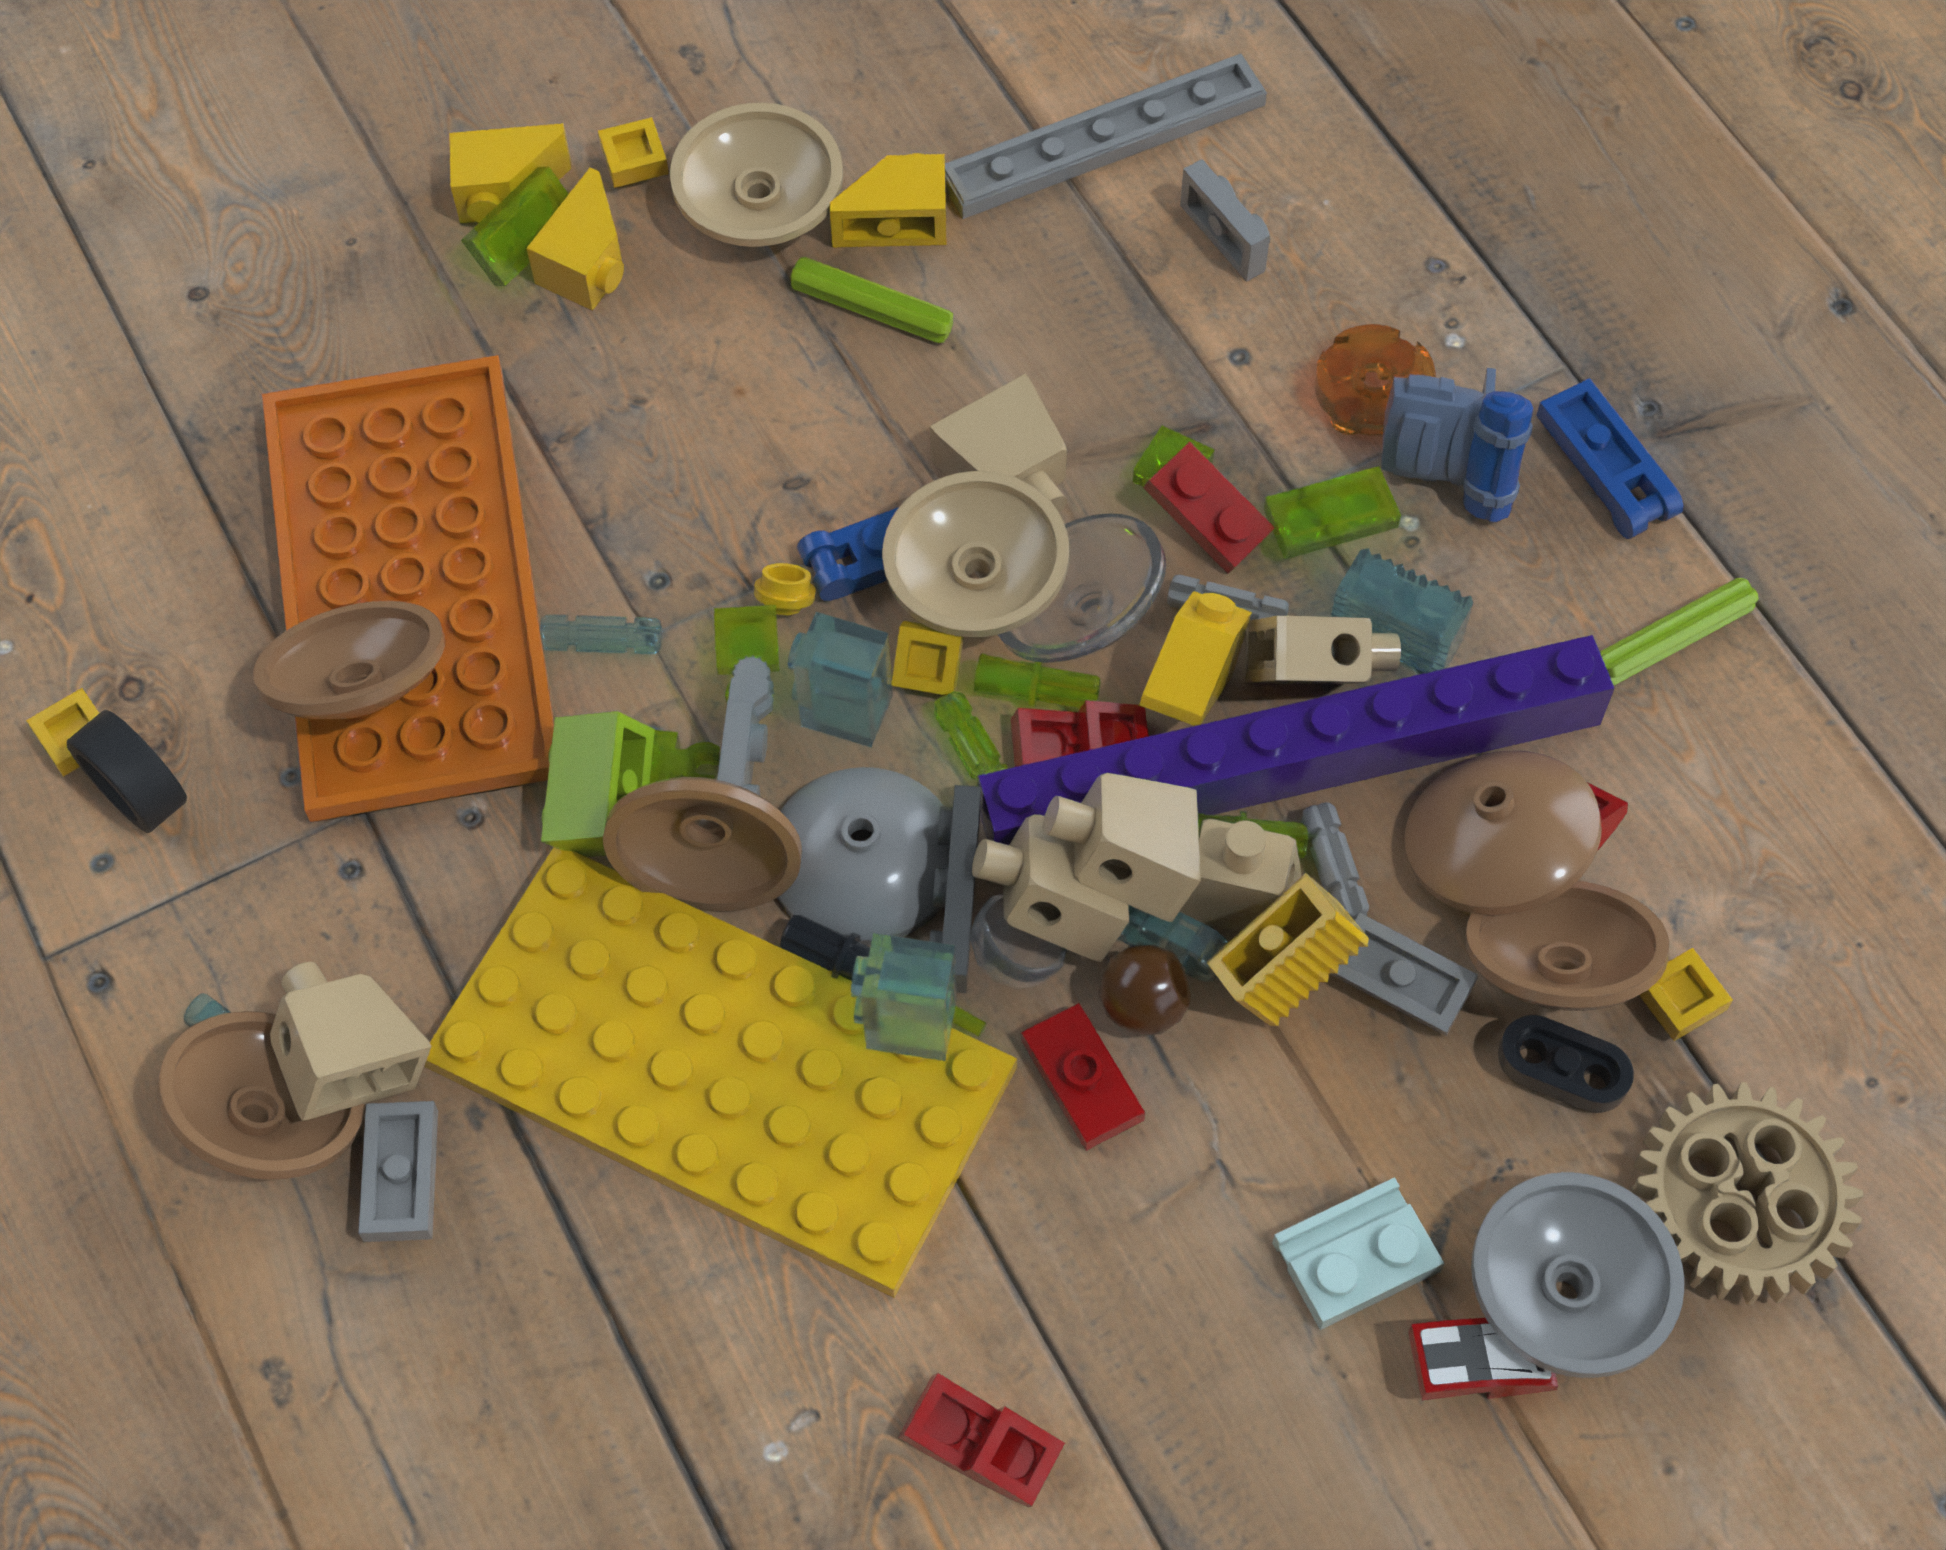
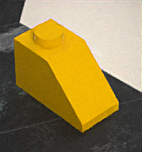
(495, 161)
(893, 204)
(579, 246)
(1196, 658)

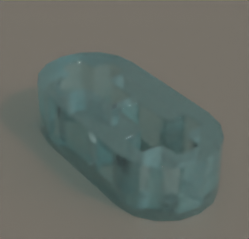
(1185, 937)

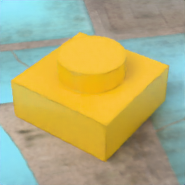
(633, 152)
(926, 659)
(59, 723)
(1686, 995)

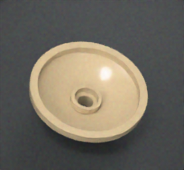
(756, 174)
(972, 526)

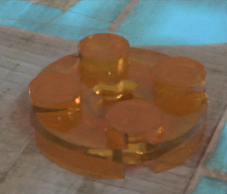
(1343, 369)

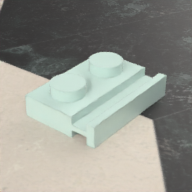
(1357, 1253)

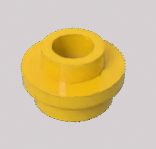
(786, 587)

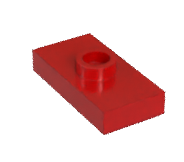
(1082, 1076)

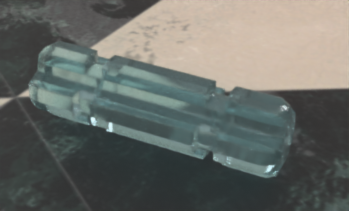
(601, 634)

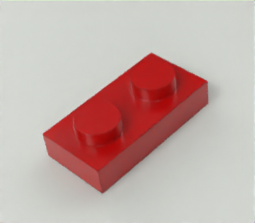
(1208, 507)

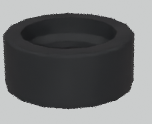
(127, 771)

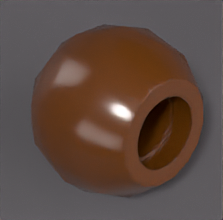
(1145, 990)

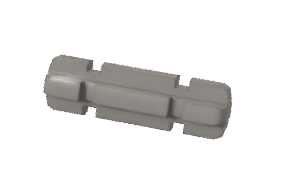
(1183, 586)
(1334, 858)

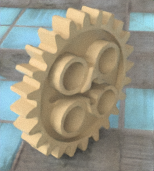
(1804, 1182)

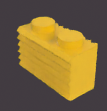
(1288, 951)

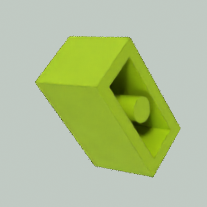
(590, 769)

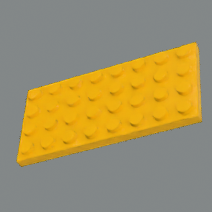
(717, 1069)

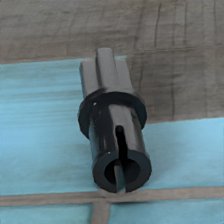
(823, 945)

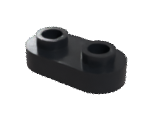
(1565, 1061)

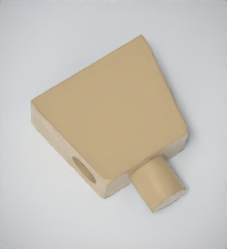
(1004, 435)
(1300, 650)
(1133, 841)
(1240, 873)
(1046, 896)
(343, 1042)

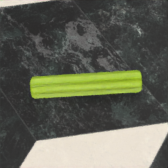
(872, 300)
(1679, 629)

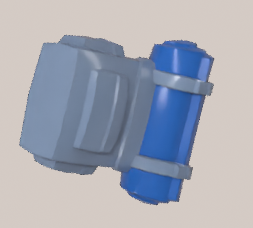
(1458, 438)

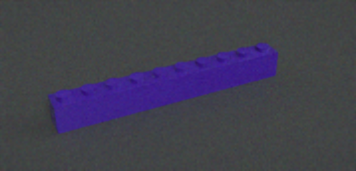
(1330, 737)

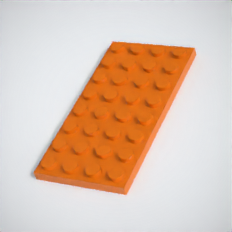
(414, 499)

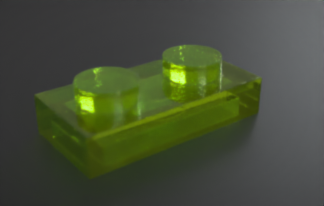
(504, 234)
(1332, 512)

